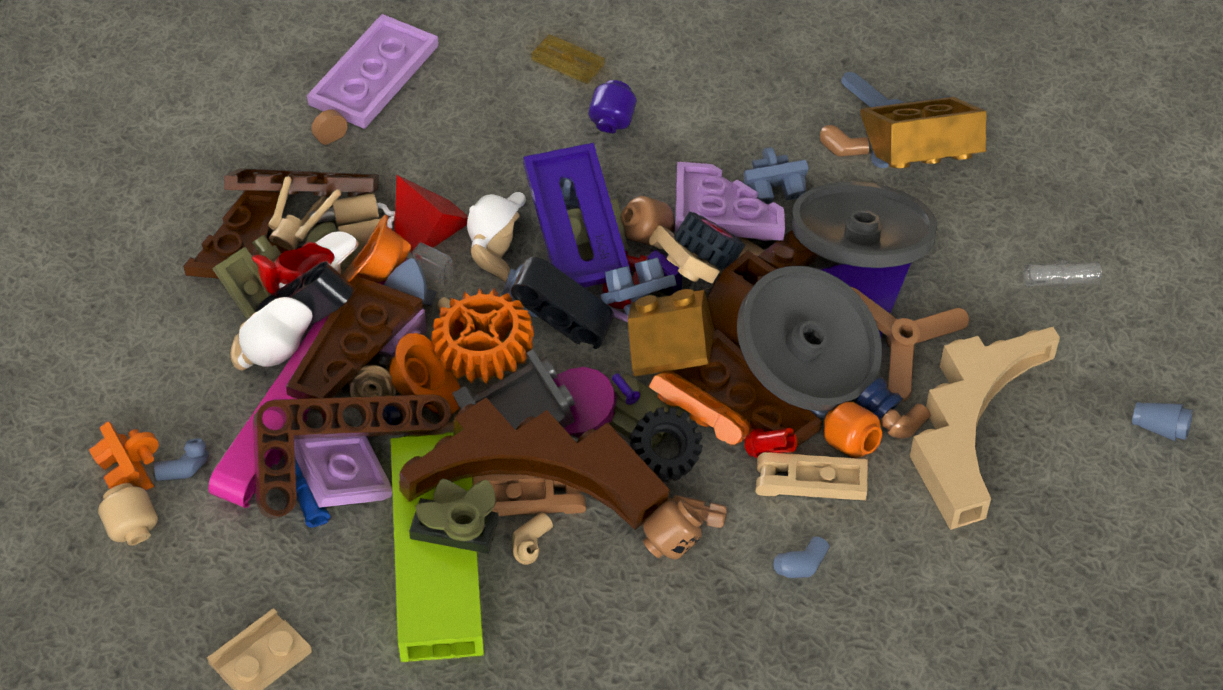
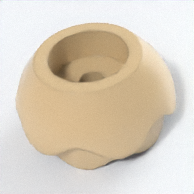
(375, 375)

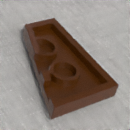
(240, 227)

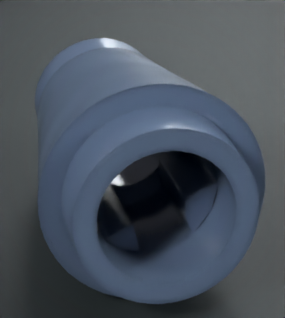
(1164, 419)

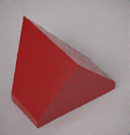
(425, 215)

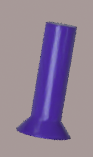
(631, 396)

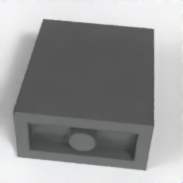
(525, 394)

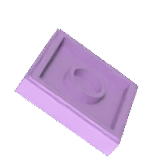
(342, 470)

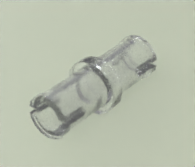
(1062, 274)

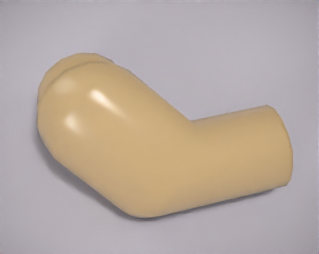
(526, 537)

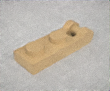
(689, 263)
(812, 476)

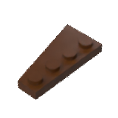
(352, 338)

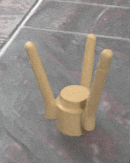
(291, 230)

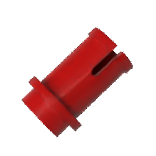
(770, 441)

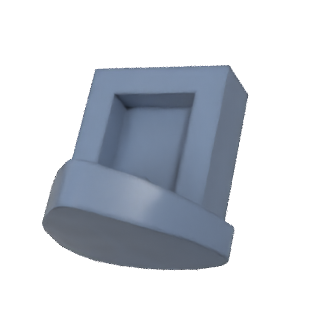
(411, 280)

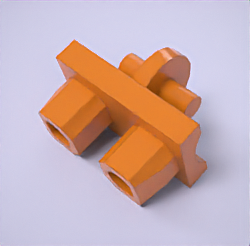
(127, 453)

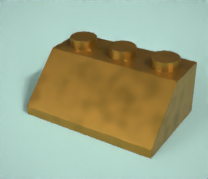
(925, 131)

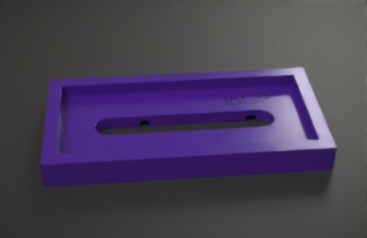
(584, 170)

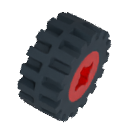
(709, 240)

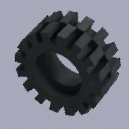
(675, 425)

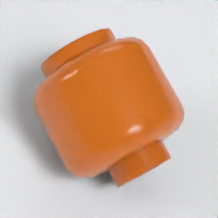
(852, 430)

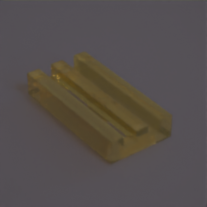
(565, 62)

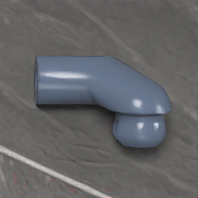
(186, 465)
(801, 563)

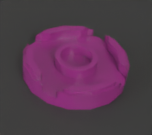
(592, 397)

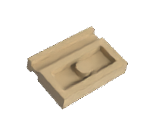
(259, 653)

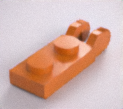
(703, 407)

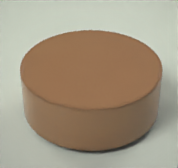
(329, 126)

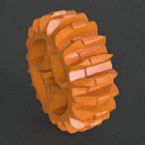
(480, 345)

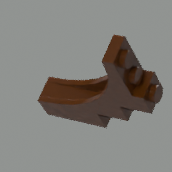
(540, 448)

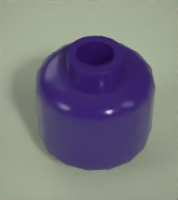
(612, 106)

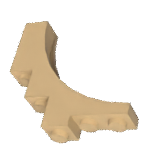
(948, 454)

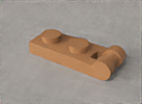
(532, 495)

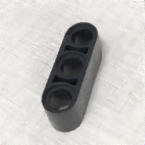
(319, 288)
(562, 302)

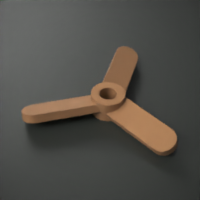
(915, 331)

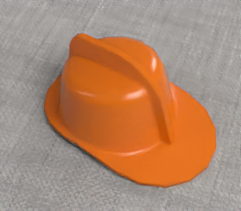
(380, 255)
(419, 372)

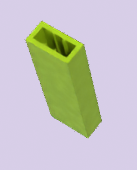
(434, 582)

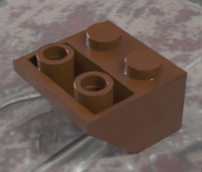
(731, 289)

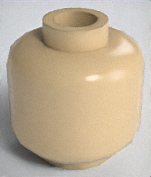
(127, 514)

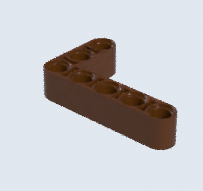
(332, 426)

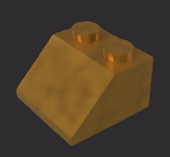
(670, 332)

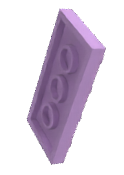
(373, 70)

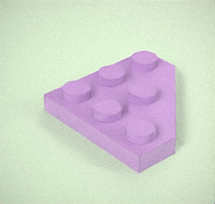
(726, 203)

